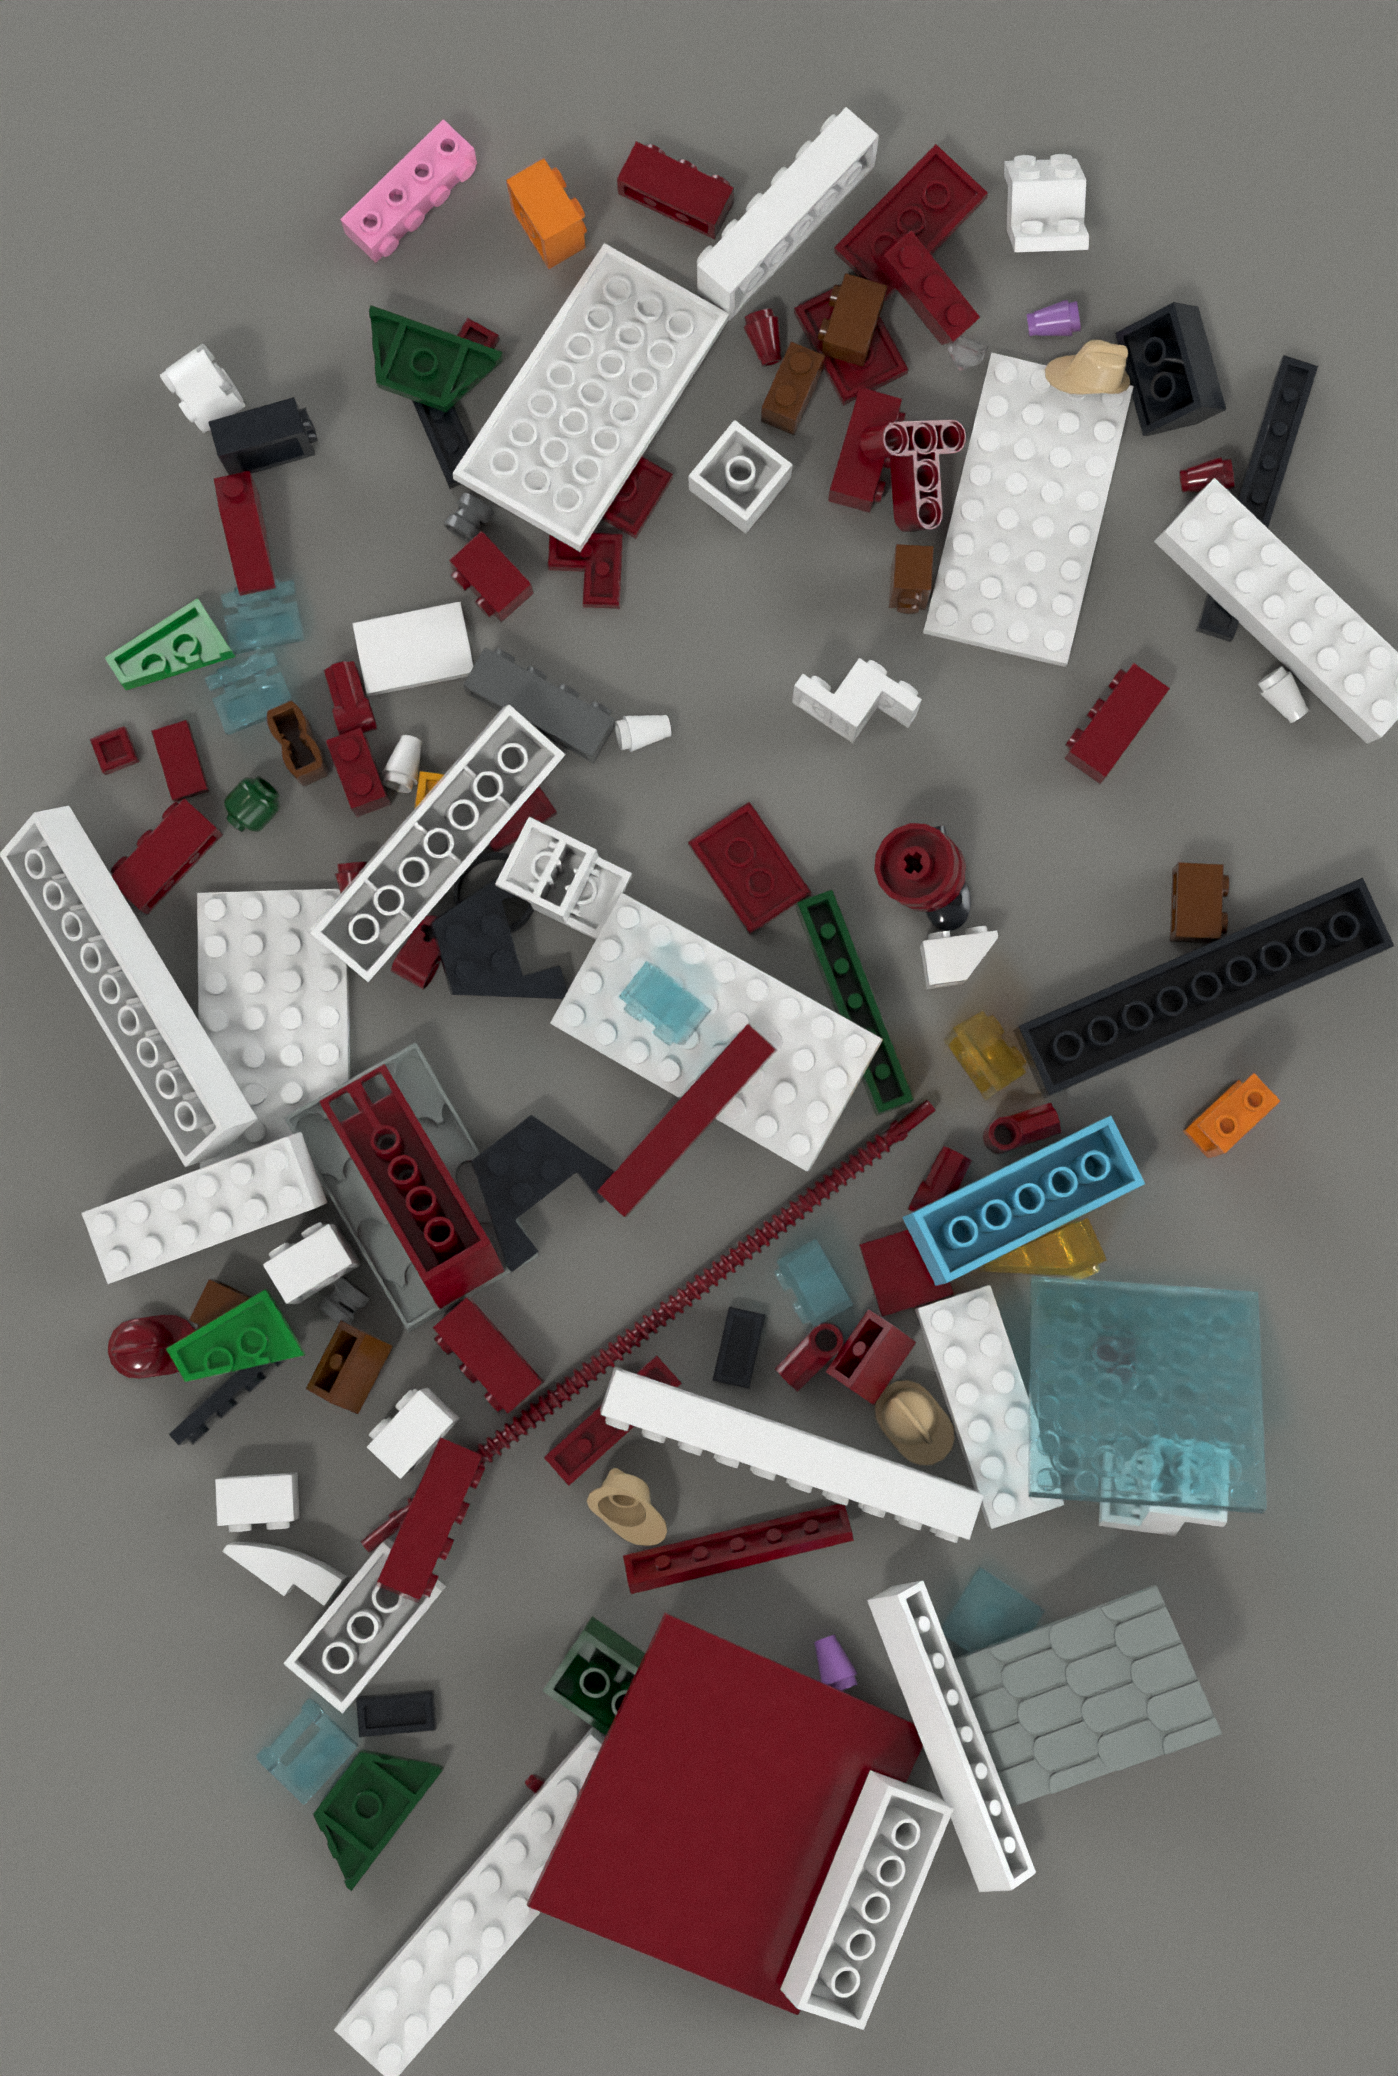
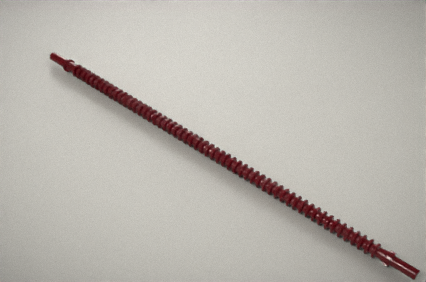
(896, 1132)

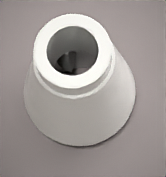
(1282, 693)
(640, 731)
(403, 766)

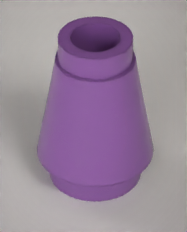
(1055, 320)
(834, 1664)

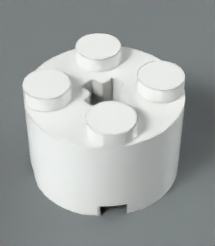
(202, 387)

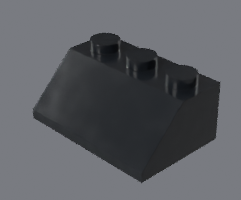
(1171, 369)

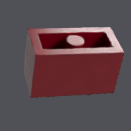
(490, 577)
(358, 772)
(871, 1357)

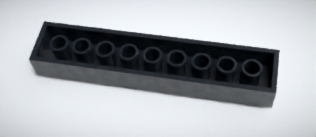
(1203, 988)

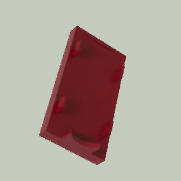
(927, 200)

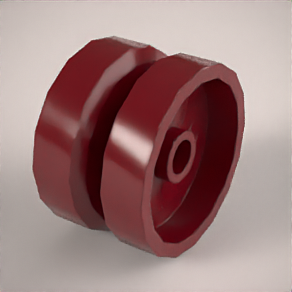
(899, 861)

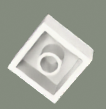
(740, 476)
(312, 1263)
(413, 1432)

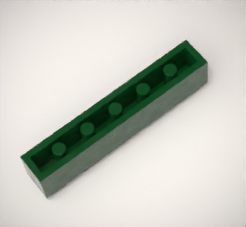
(853, 997)

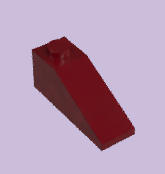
(245, 532)

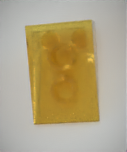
(985, 1054)
(1061, 1253)

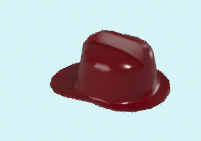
(140, 1345)

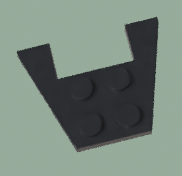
(481, 952)
(523, 1171)

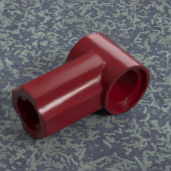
(350, 705)
(1024, 1127)
(943, 1178)
(808, 1358)

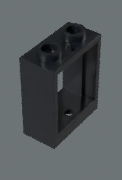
(263, 437)

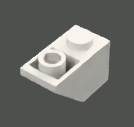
(953, 959)

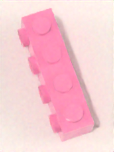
(410, 191)

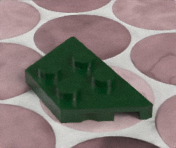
(426, 361)
(370, 1807)

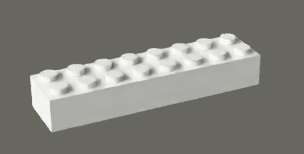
(1287, 609)
(437, 842)

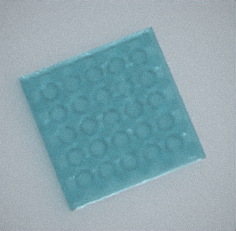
(1145, 1395)

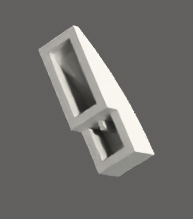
(285, 1568)

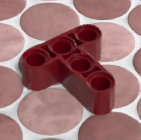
(914, 466)

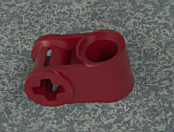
(417, 958)

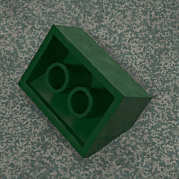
(595, 1675)

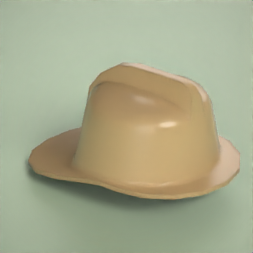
(1093, 370)
(914, 1422)
(627, 1509)

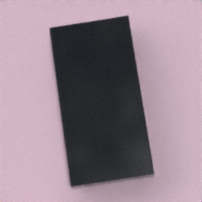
(739, 1347)
(396, 1713)

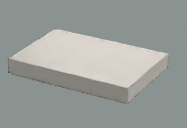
(413, 648)

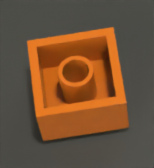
(547, 212)

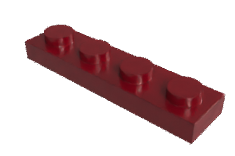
(596, 1437)

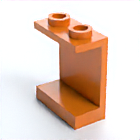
(1231, 1116)

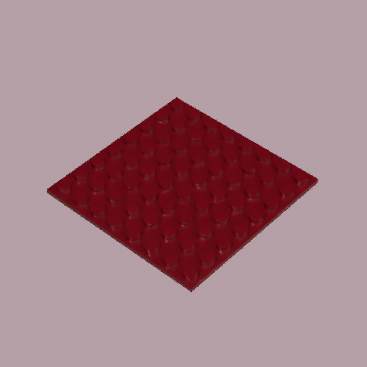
(718, 1809)

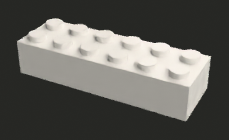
(786, 212)
(204, 1207)
(984, 1400)
(866, 1900)

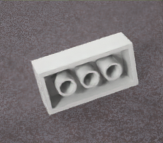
(357, 1634)

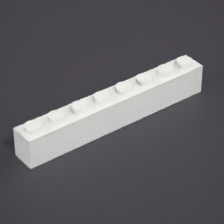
(951, 1737)

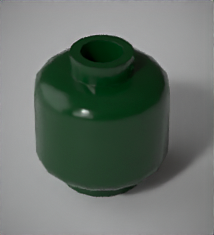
(251, 804)

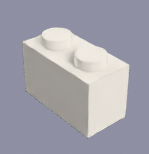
(257, 1499)

